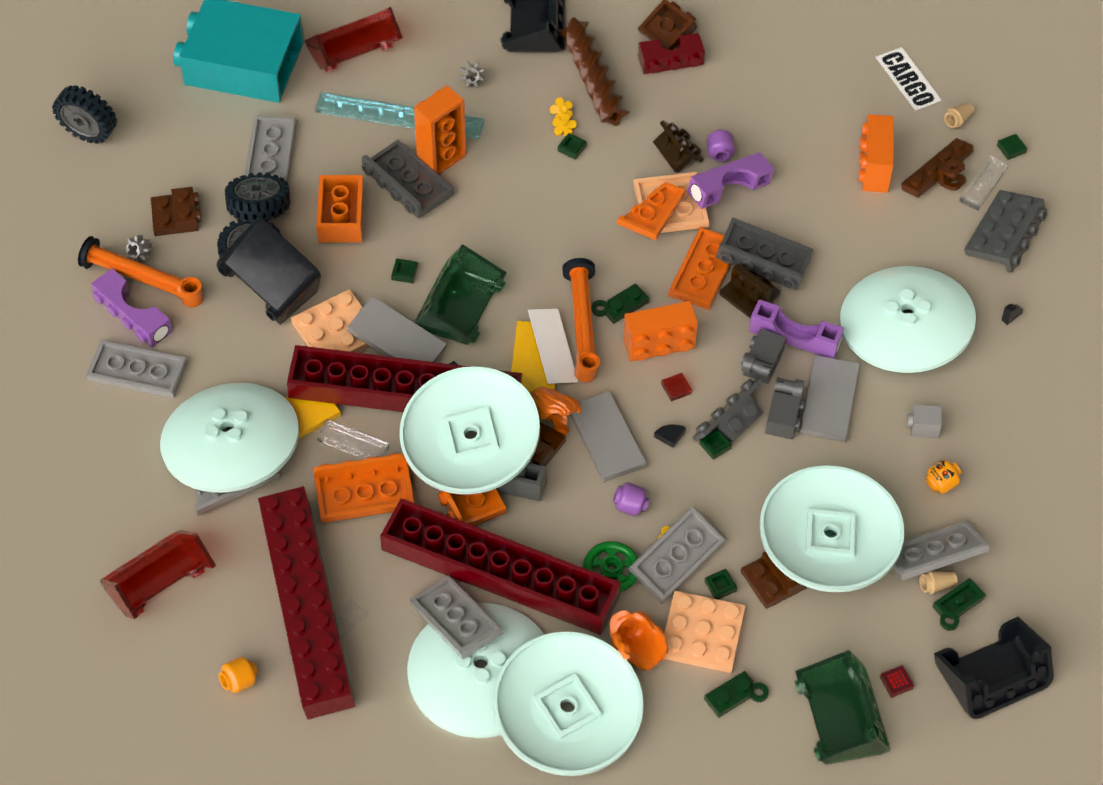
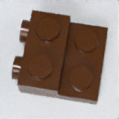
(667, 24)
(175, 212)
(548, 445)
(769, 582)

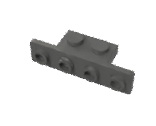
(735, 416)

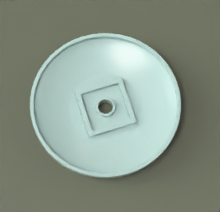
(914, 341)
(462, 402)
(249, 453)
(836, 500)
(576, 671)
(452, 688)

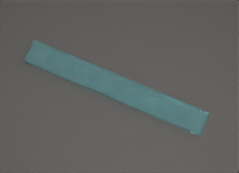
(382, 112)

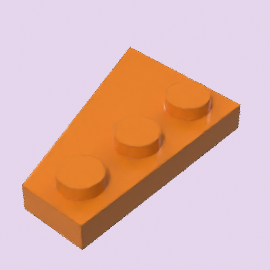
(653, 213)

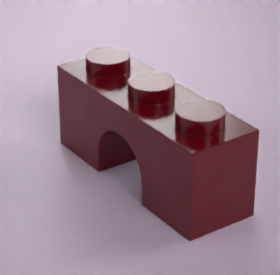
(656, 59)

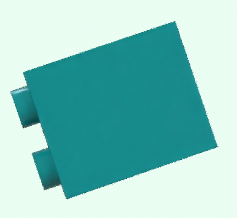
(240, 49)

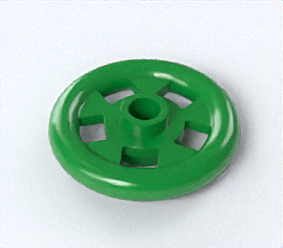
(612, 548)

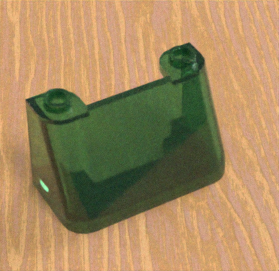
(460, 296)
(843, 709)

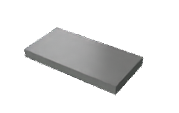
(271, 146)
(394, 334)
(137, 369)
(829, 398)
(607, 437)
(939, 549)
(676, 554)
(456, 617)

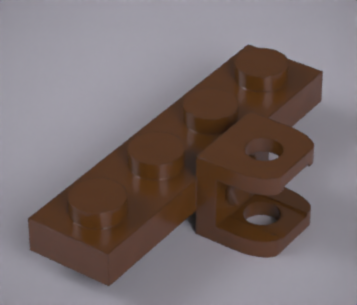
(942, 167)

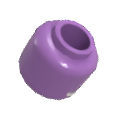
(720, 145)
(630, 499)

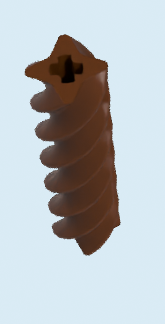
(593, 72)

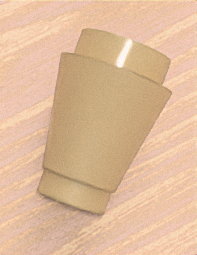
(958, 115)
(936, 581)

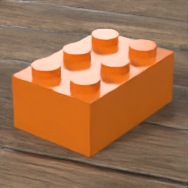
(877, 153)
(340, 208)
(660, 331)

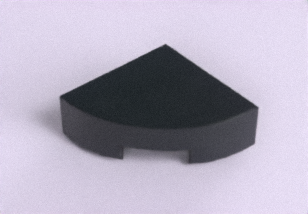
(1011, 312)
(670, 434)

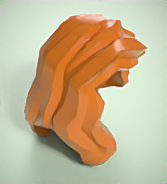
(555, 407)
(638, 639)

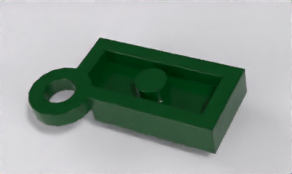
(621, 304)
(957, 603)
(734, 693)

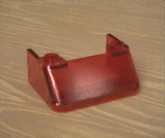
(354, 39)
(155, 570)

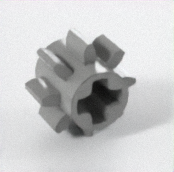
(474, 68)
(139, 248)

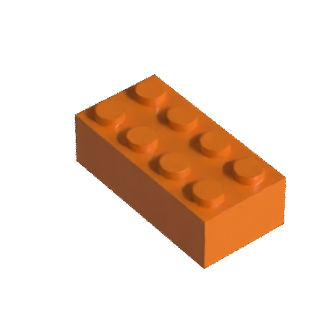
(440, 129)

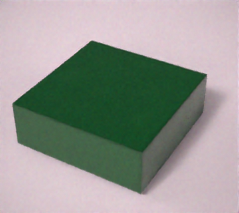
(572, 146)
(1011, 146)
(404, 270)
(715, 444)
(720, 584)

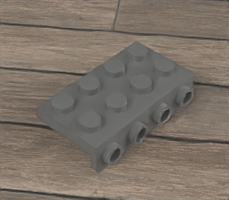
(407, 178)
(1007, 228)
(764, 253)

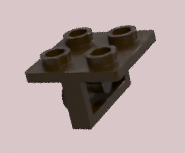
(676, 146)
(746, 290)

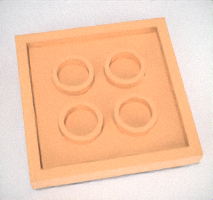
(687, 214)
(327, 324)
(703, 631)

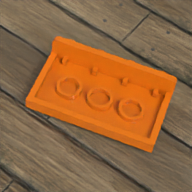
(362, 487)
(473, 507)

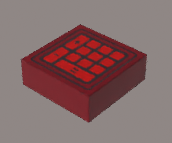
(896, 681)

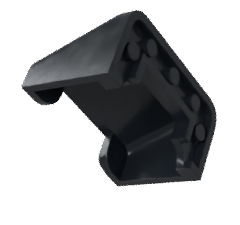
(535, 26)
(271, 269)
(999, 672)

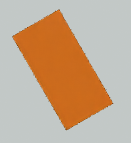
(700, 271)

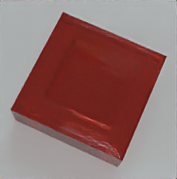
(676, 387)

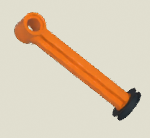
(579, 272)
(187, 289)

